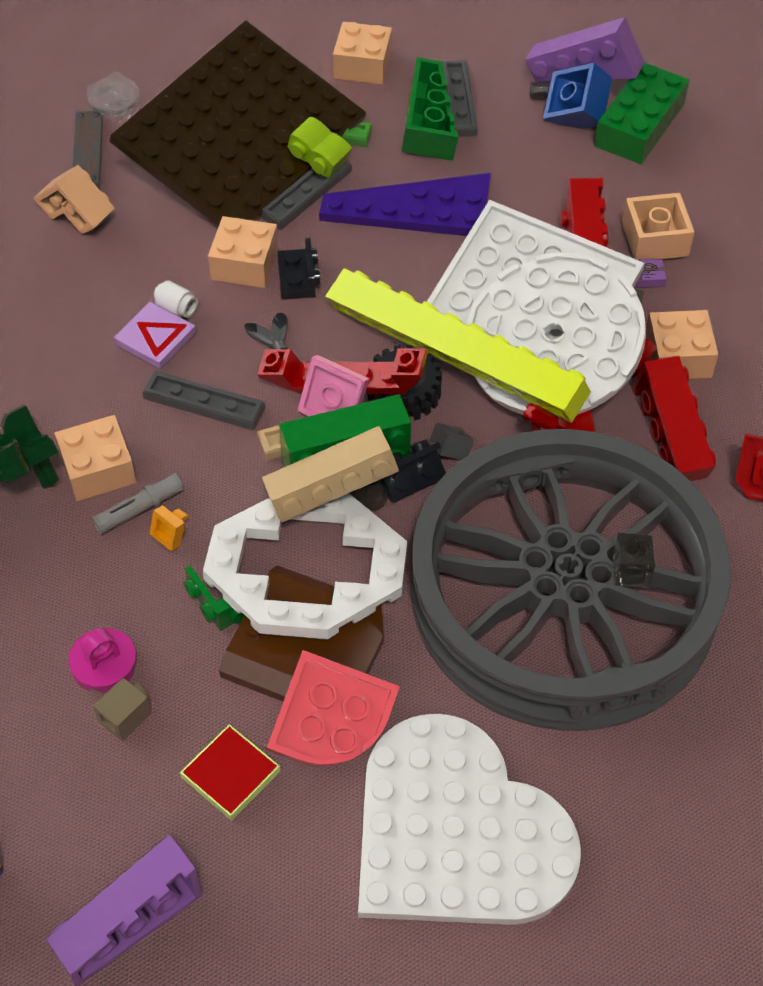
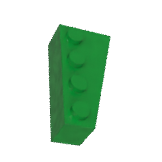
(429, 116)

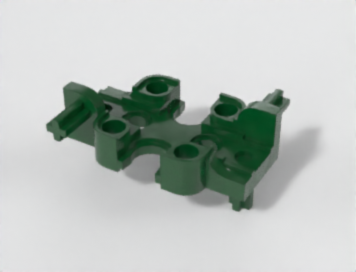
(25, 447)

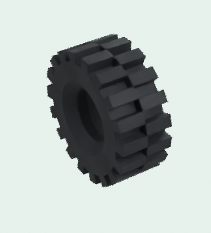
(424, 393)

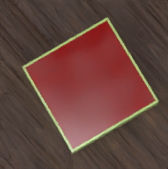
(230, 772)

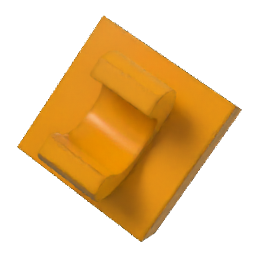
(168, 527)

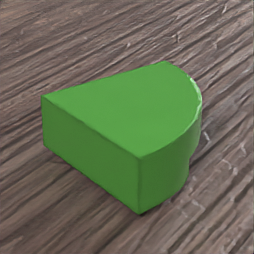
(359, 135)

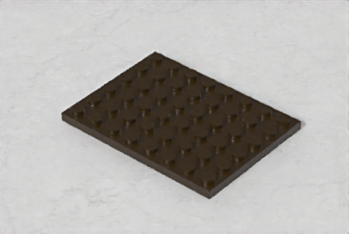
(227, 126)

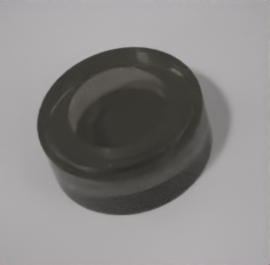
(373, 495)

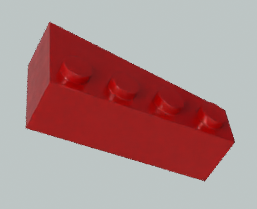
(585, 210)
(674, 417)

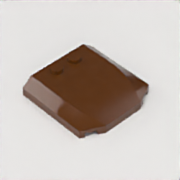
(269, 660)

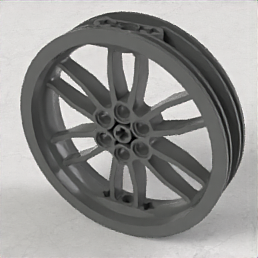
(567, 575)

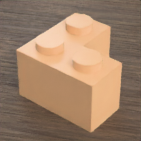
(76, 198)

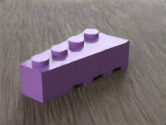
(607, 45)
(126, 911)

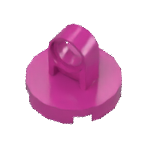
(102, 659)

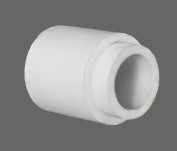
(175, 299)

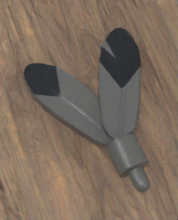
(273, 338)

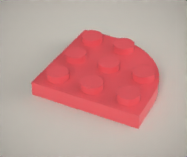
(330, 713)

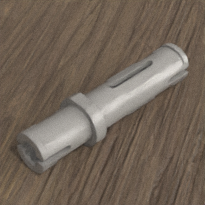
(149, 497)

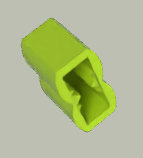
(319, 147)

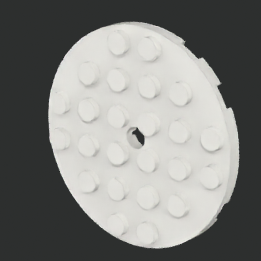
(581, 298)

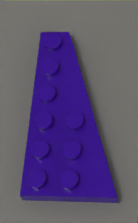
(424, 206)

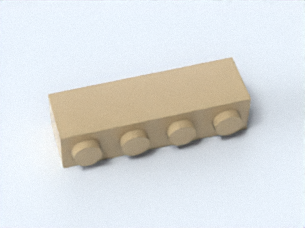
(330, 474)

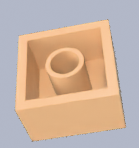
(362, 52)
(657, 226)
(243, 252)
(687, 336)
(95, 457)

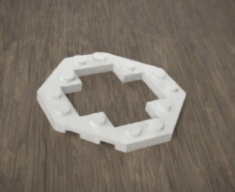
(350, 600)

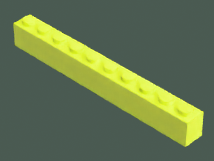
(460, 345)

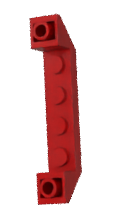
(395, 377)

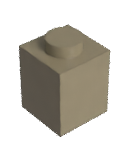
(123, 708)

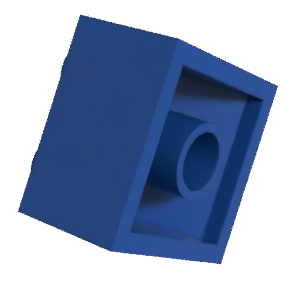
(578, 96)

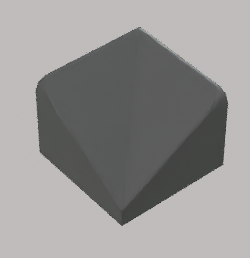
(453, 441)

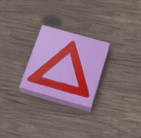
(155, 335)

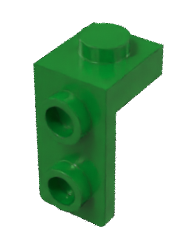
(217, 611)

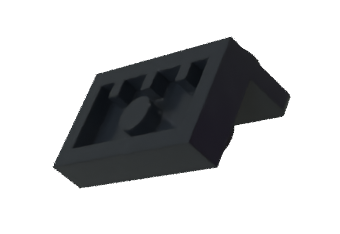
(298, 273)
(416, 470)

